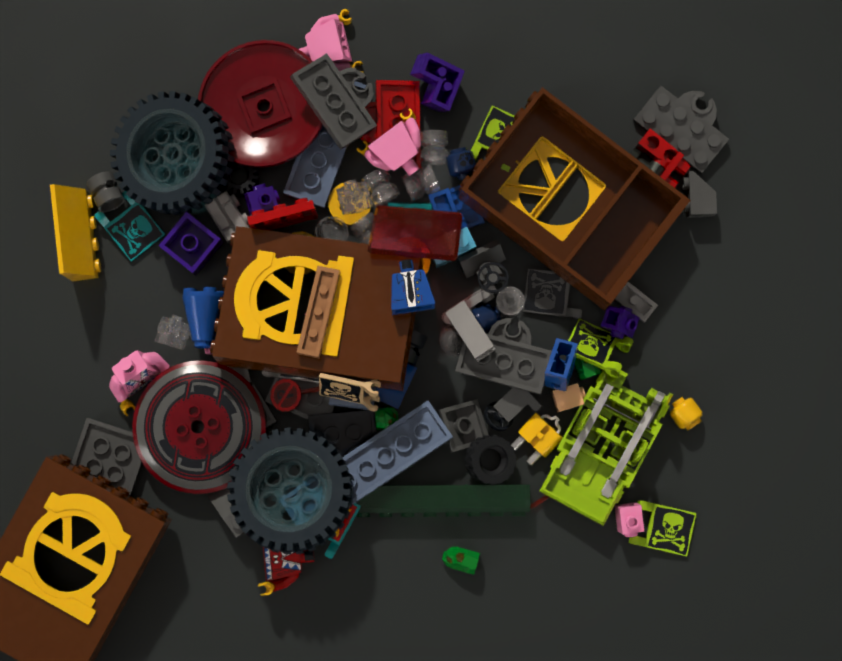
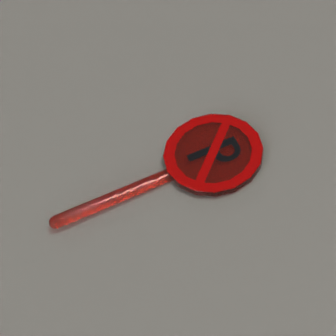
(287, 394)

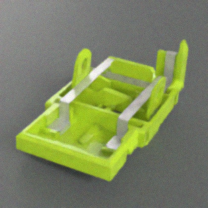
(586, 479)

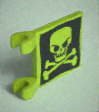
(491, 130)
(597, 345)
(667, 529)

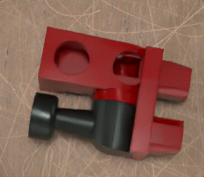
(664, 157)

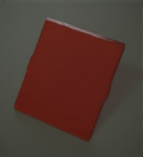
(415, 233)

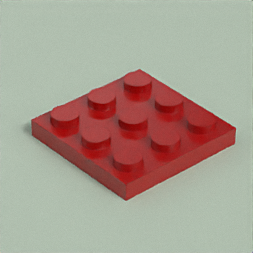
(283, 215)

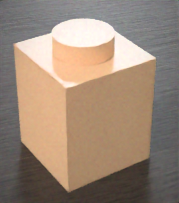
(568, 399)

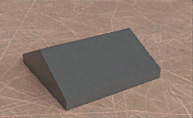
(464, 423)

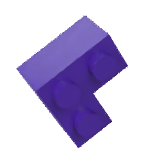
(442, 81)

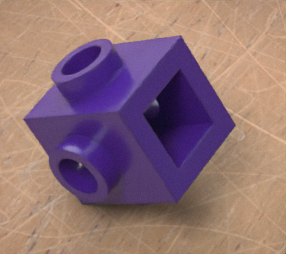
(254, 201)
(620, 321)

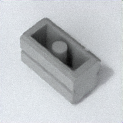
(226, 214)

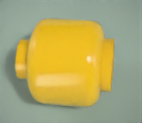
(686, 413)

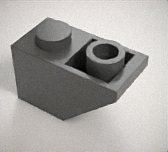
(702, 197)

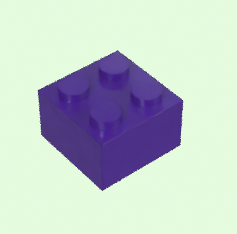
(191, 243)

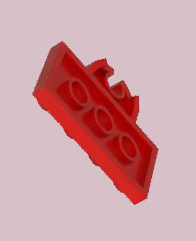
(391, 100)

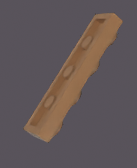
(318, 312)

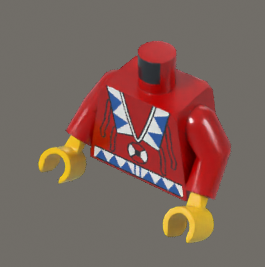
(283, 569)

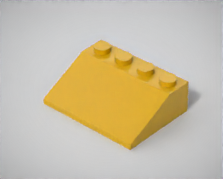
(75, 232)

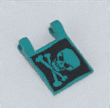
(132, 230)

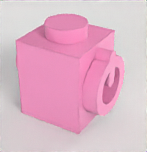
(629, 519)

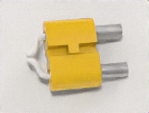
(539, 435)

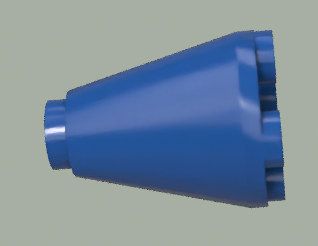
(201, 313)

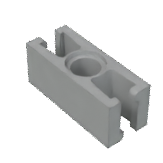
(470, 331)

